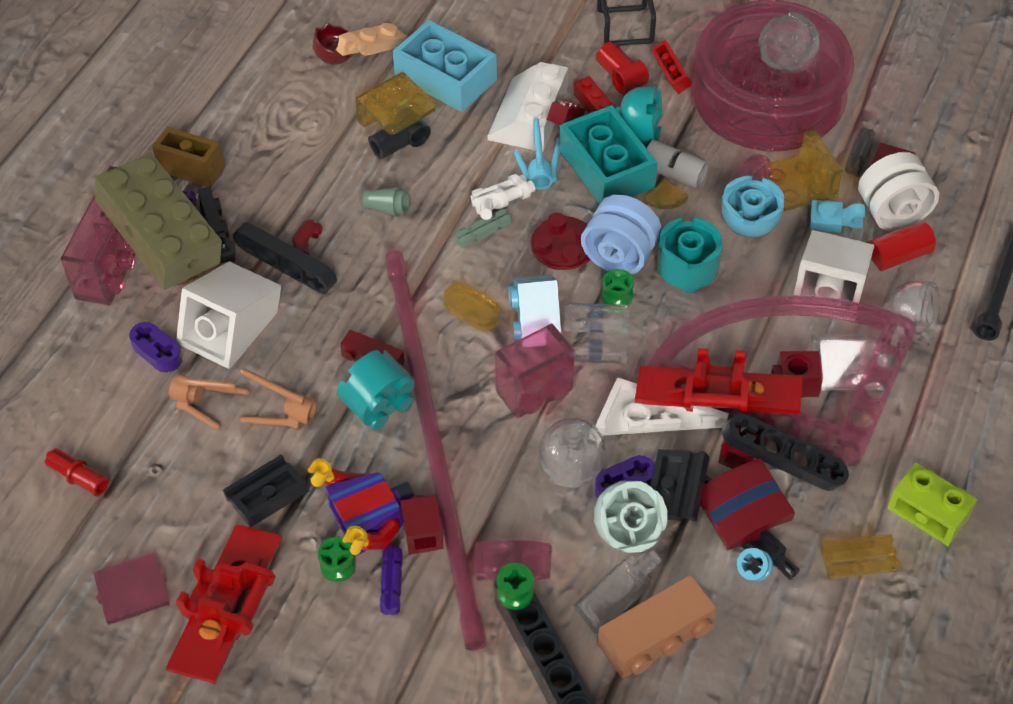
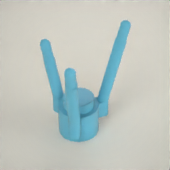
(539, 170)

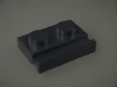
(680, 481)
(266, 490)

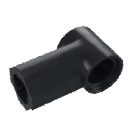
(386, 144)

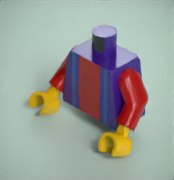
(362, 505)

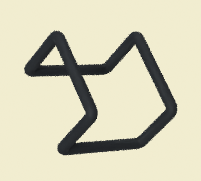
(603, 8)

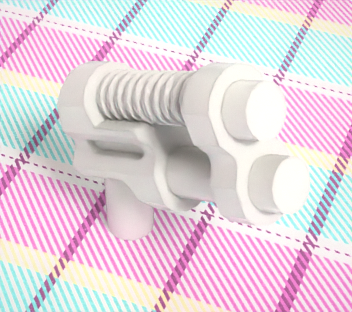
(501, 194)

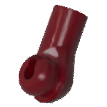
(307, 230)

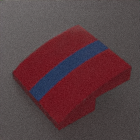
(745, 504)

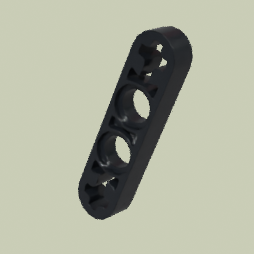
(285, 258)
(786, 447)

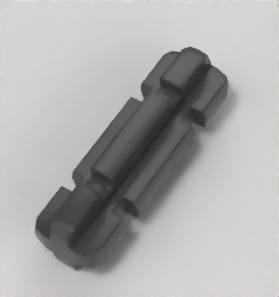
(860, 151)

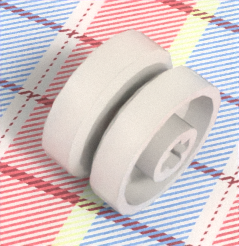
(898, 191)

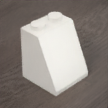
(833, 267)
(225, 312)

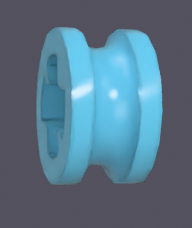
(742, 562)

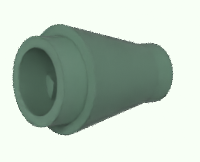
(388, 200)

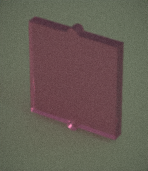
(131, 588)

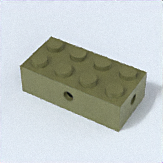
(157, 220)

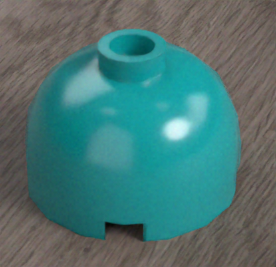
(641, 112)

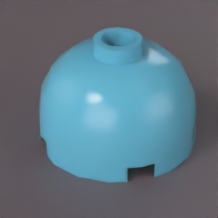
(752, 206)

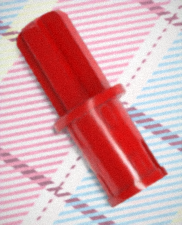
(76, 472)

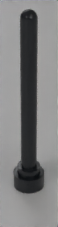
(989, 323)

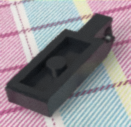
(211, 210)

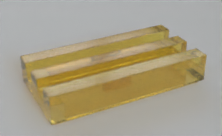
(857, 551)

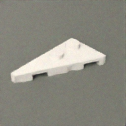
(625, 416)

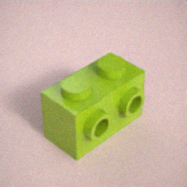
(932, 503)

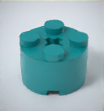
(689, 254)
(376, 389)

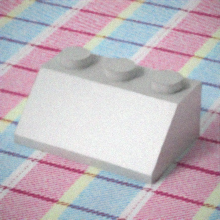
(526, 99)

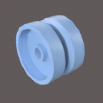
(621, 234)

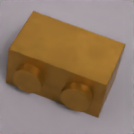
(189, 156)

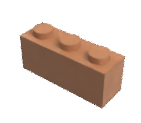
(657, 627)

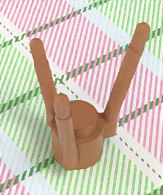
(191, 390)
(297, 406)

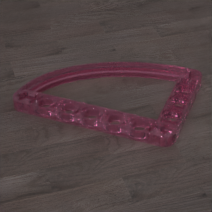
(817, 307)

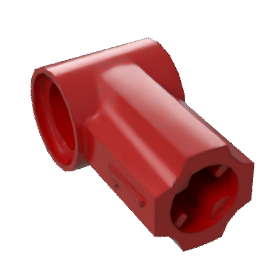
(623, 71)

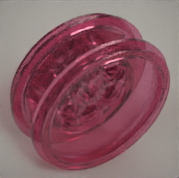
(754, 103)

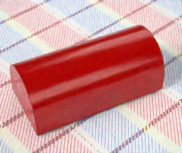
(903, 245)

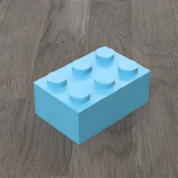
(446, 65)

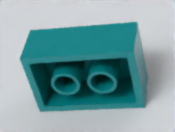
(607, 155)

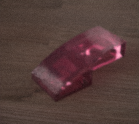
(493, 555)

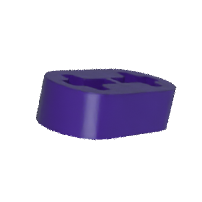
(160, 342)
(625, 472)

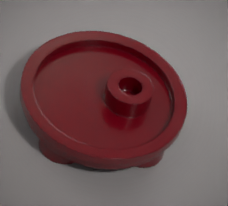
(558, 242)

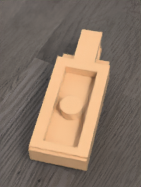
(371, 40)

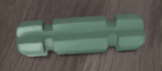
(482, 228)

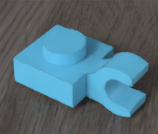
(830, 217)

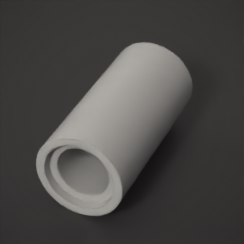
(679, 164)

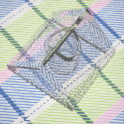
(846, 358)

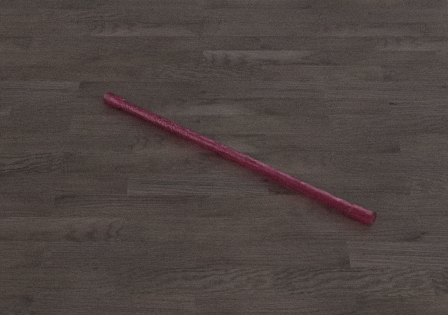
(470, 617)

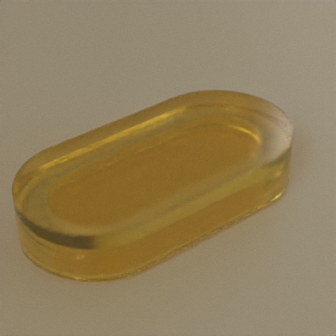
(472, 307)

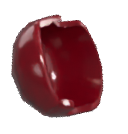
(325, 44)

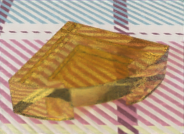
(666, 196)

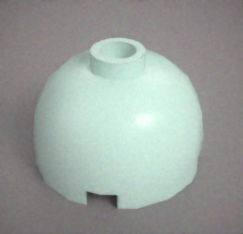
(630, 516)

